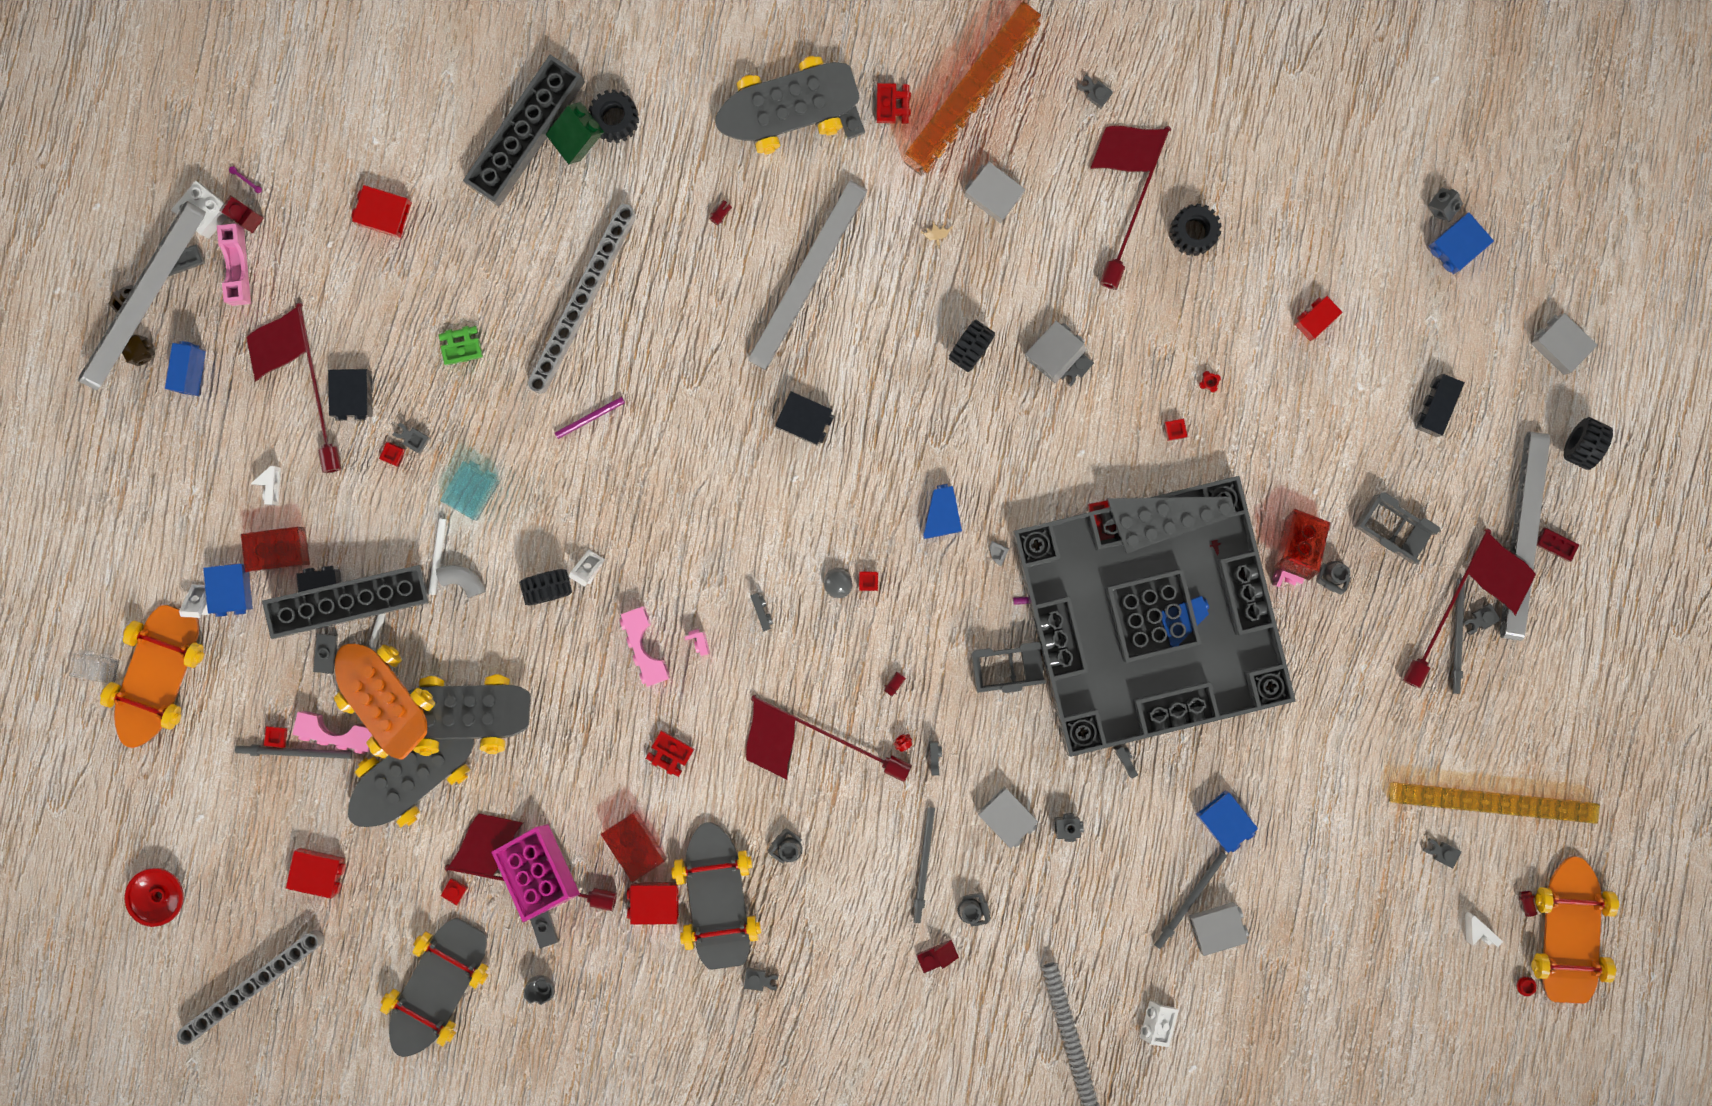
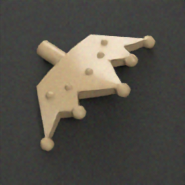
(936, 233)

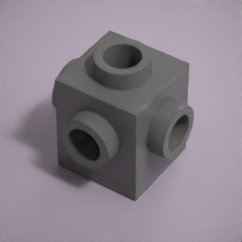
(1445, 204)
(1062, 824)

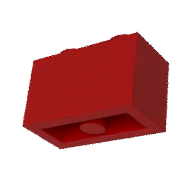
(1318, 318)

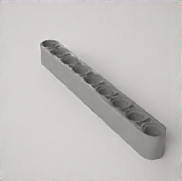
(242, 991)

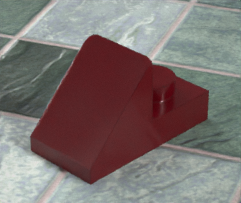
(241, 214)
(937, 956)

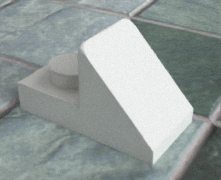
(271, 480)
(586, 568)
(195, 602)
(1477, 930)

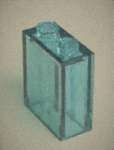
(470, 490)

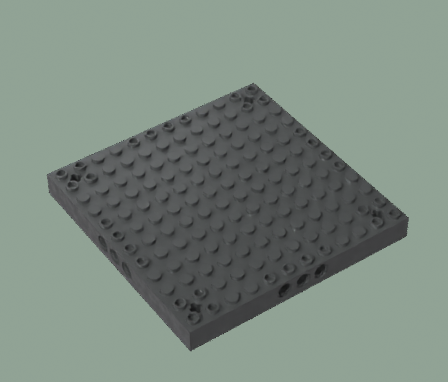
(1106, 634)

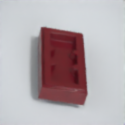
(1557, 544)

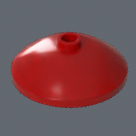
(143, 901)

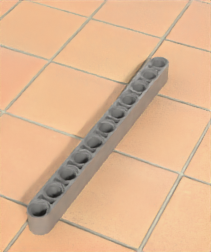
(807, 275)
(582, 289)
(141, 296)
(1526, 523)

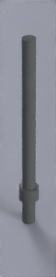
(1456, 673)
(256, 750)
(919, 902)
(1168, 931)

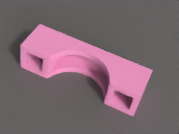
(236, 283)
(636, 623)
(311, 726)

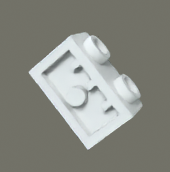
(1158, 1024)

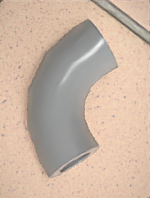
(460, 576)

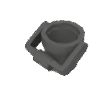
(1334, 574)
(788, 848)
(971, 910)

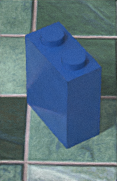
(1460, 243)
(185, 368)
(227, 589)
(1227, 822)

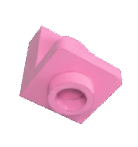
(1279, 575)
(701, 644)

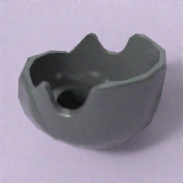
(838, 583)
(539, 989)

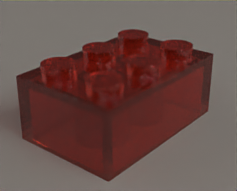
(1302, 544)
(275, 549)
(633, 846)

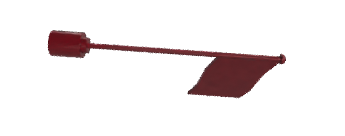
(1128, 151)
(279, 345)
(1495, 572)
(773, 739)
(489, 834)

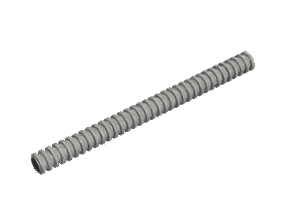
(1070, 1035)

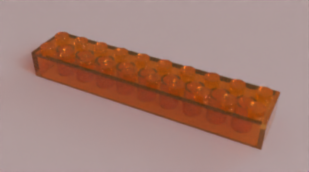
(972, 88)

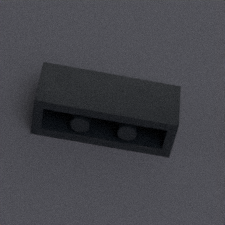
(1439, 405)

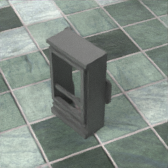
(1415, 541)
(1032, 668)

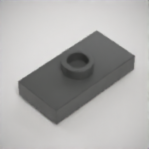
(189, 259)
(325, 653)
(544, 929)

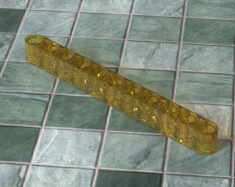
(1494, 802)

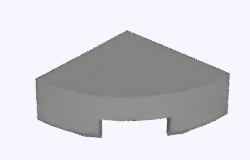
(998, 552)

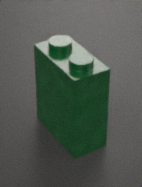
(574, 133)

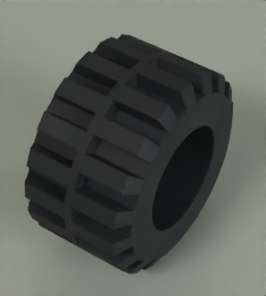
(615, 100)
(1209, 222)
(971, 345)
(1588, 443)
(545, 587)

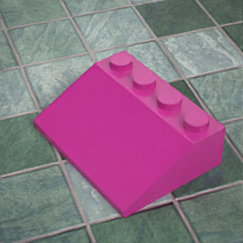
(535, 872)

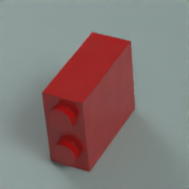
(381, 211)
(315, 873)
(653, 903)

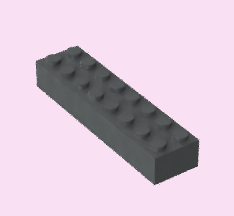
(524, 130)
(345, 602)

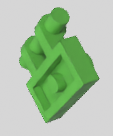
(460, 351)

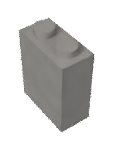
(994, 191)
(1563, 343)
(1056, 351)
(1008, 818)
(1219, 928)

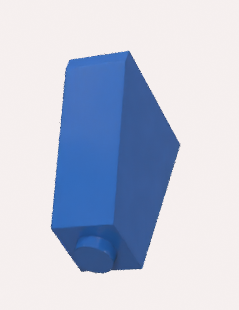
(942, 514)
(1200, 611)

